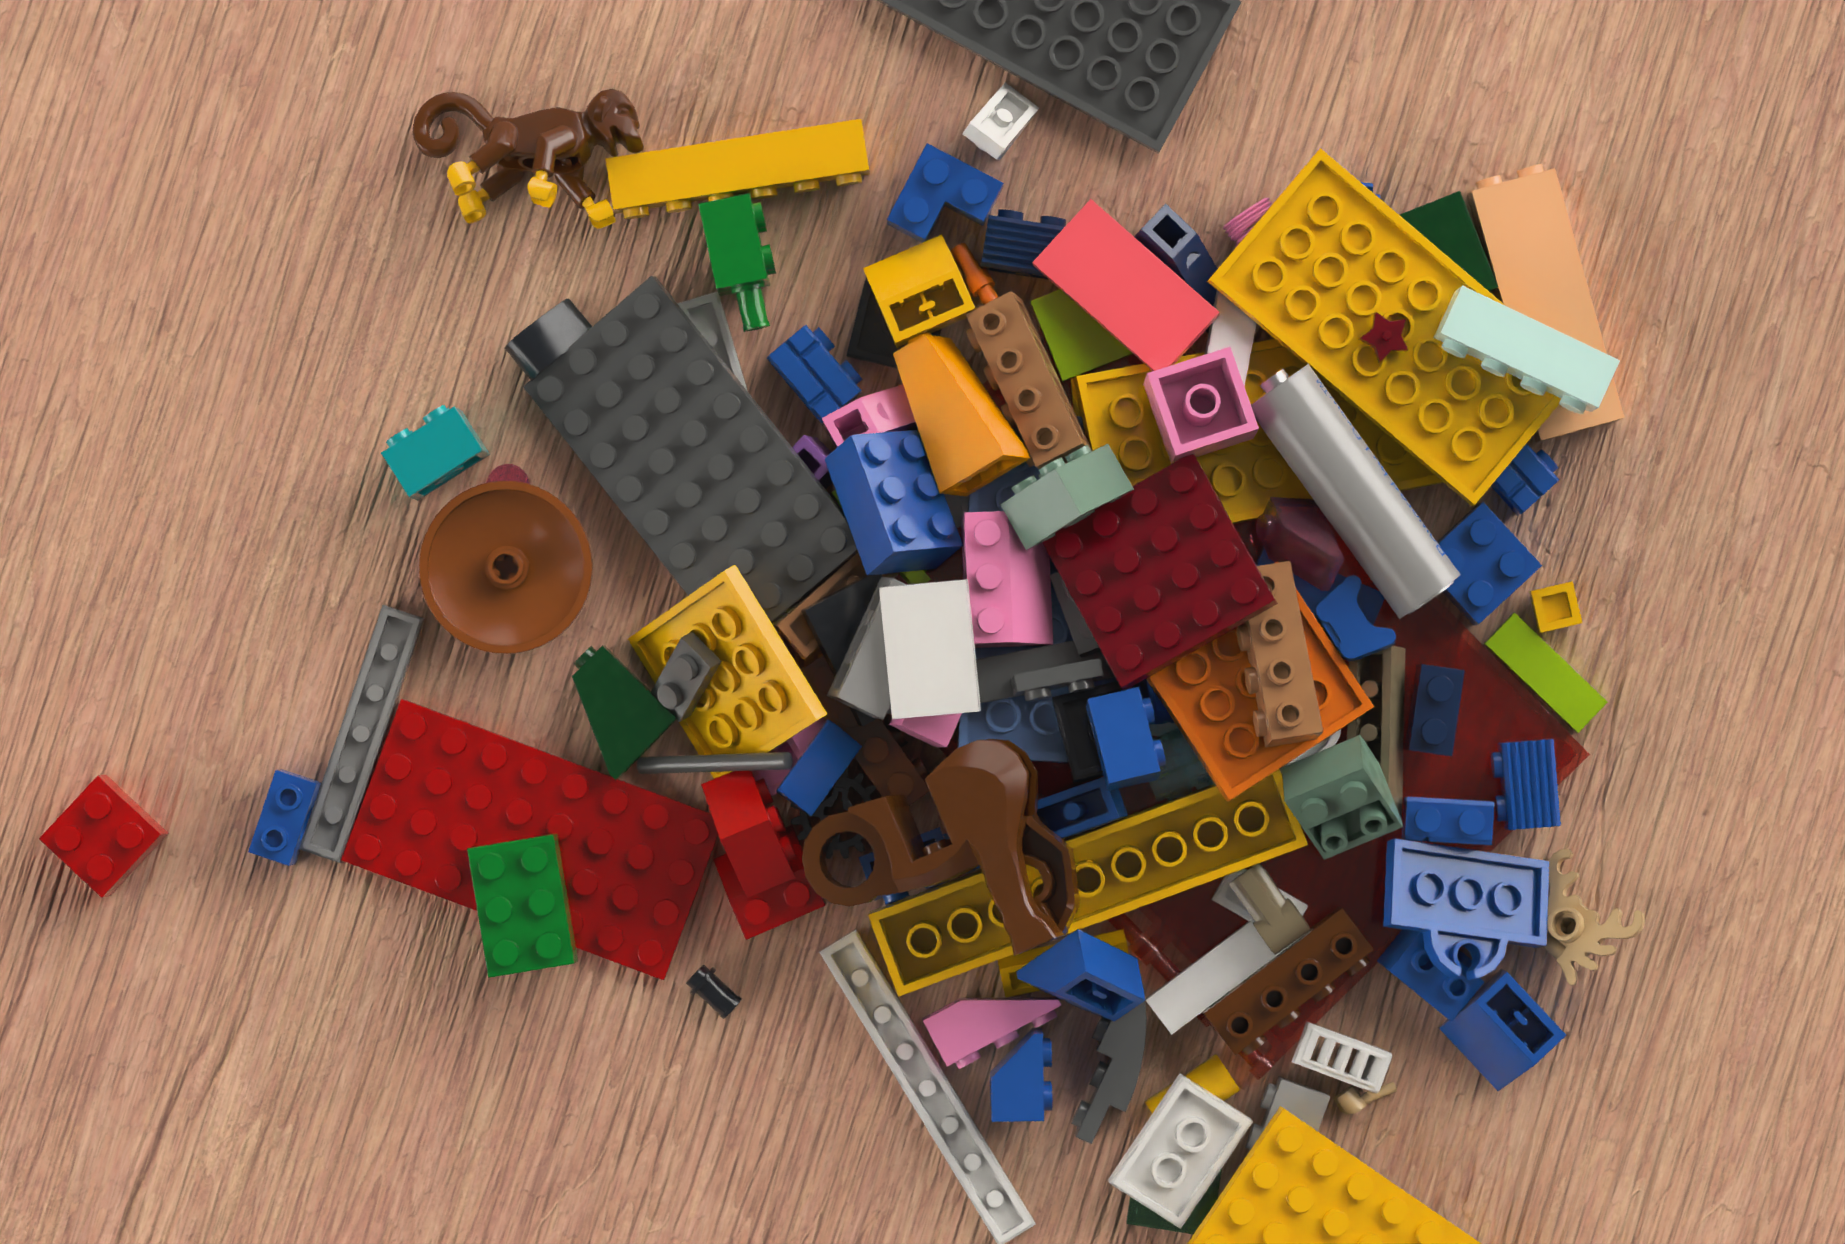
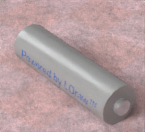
(1353, 490)

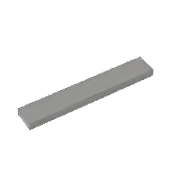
(362, 733)

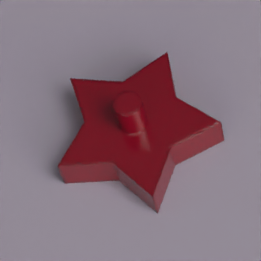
(1385, 336)

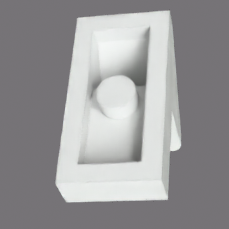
(1000, 121)

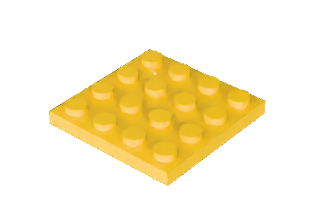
(758, 688)

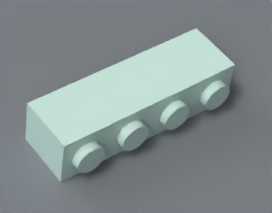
(1526, 350)

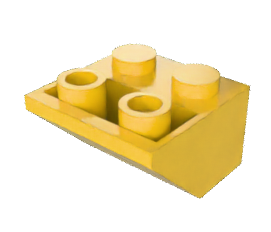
(919, 290)

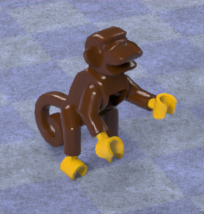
(537, 142)

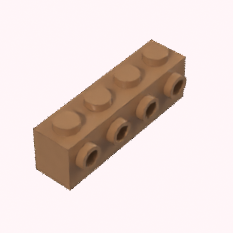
(1026, 379)
(1280, 665)

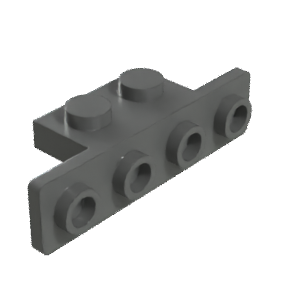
(1039, 671)

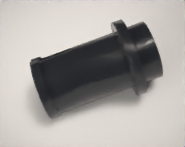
(713, 991)

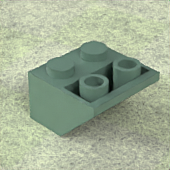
(1340, 797)

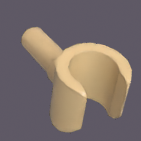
(1351, 1102)

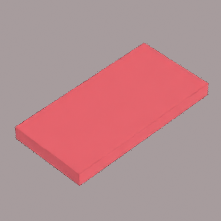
(1125, 288)

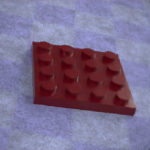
(1159, 572)

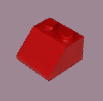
(774, 905)

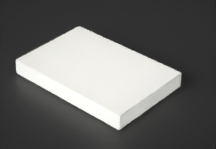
(930, 649)
(1180, 1150)

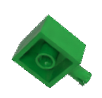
(737, 256)

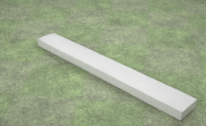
(927, 1087)

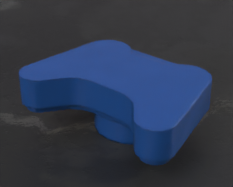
(1348, 626)

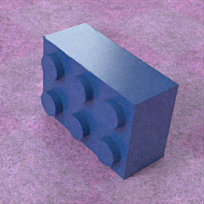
(892, 502)

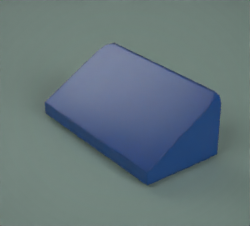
(819, 768)

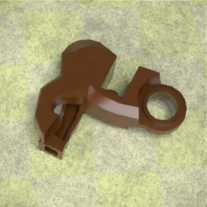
(992, 821)

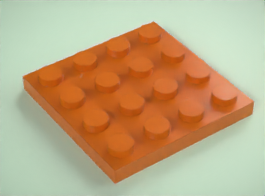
(1215, 711)

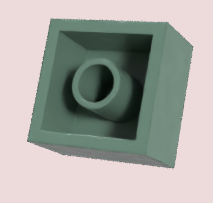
(1065, 493)

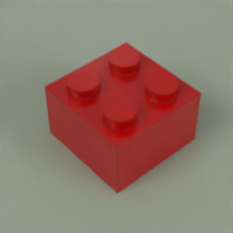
(750, 830)
(103, 836)

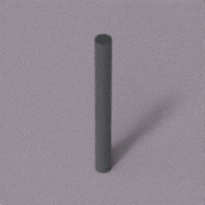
(715, 763)

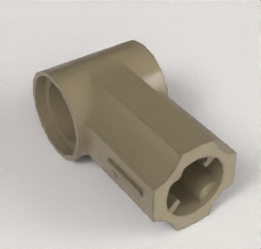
(1273, 915)

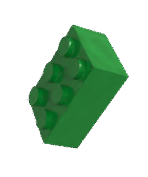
(522, 905)

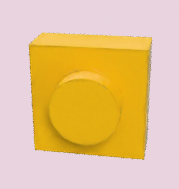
(1555, 607)

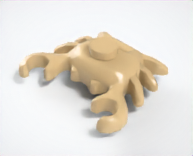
(1575, 929)

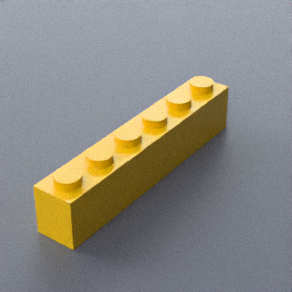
(738, 167)

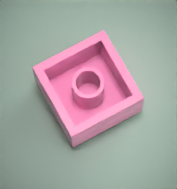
(1200, 405)

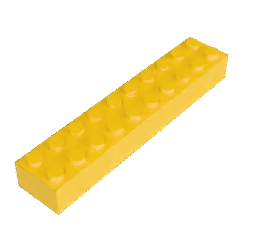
(1116, 870)

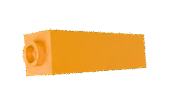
(956, 417)

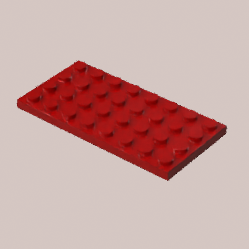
(453, 786)

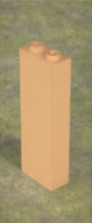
(1541, 272)

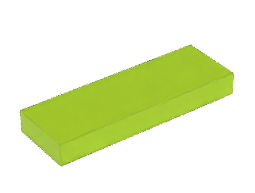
(1545, 672)

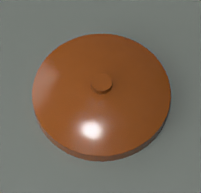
(505, 567)

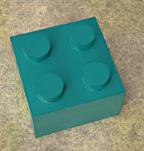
(434, 452)

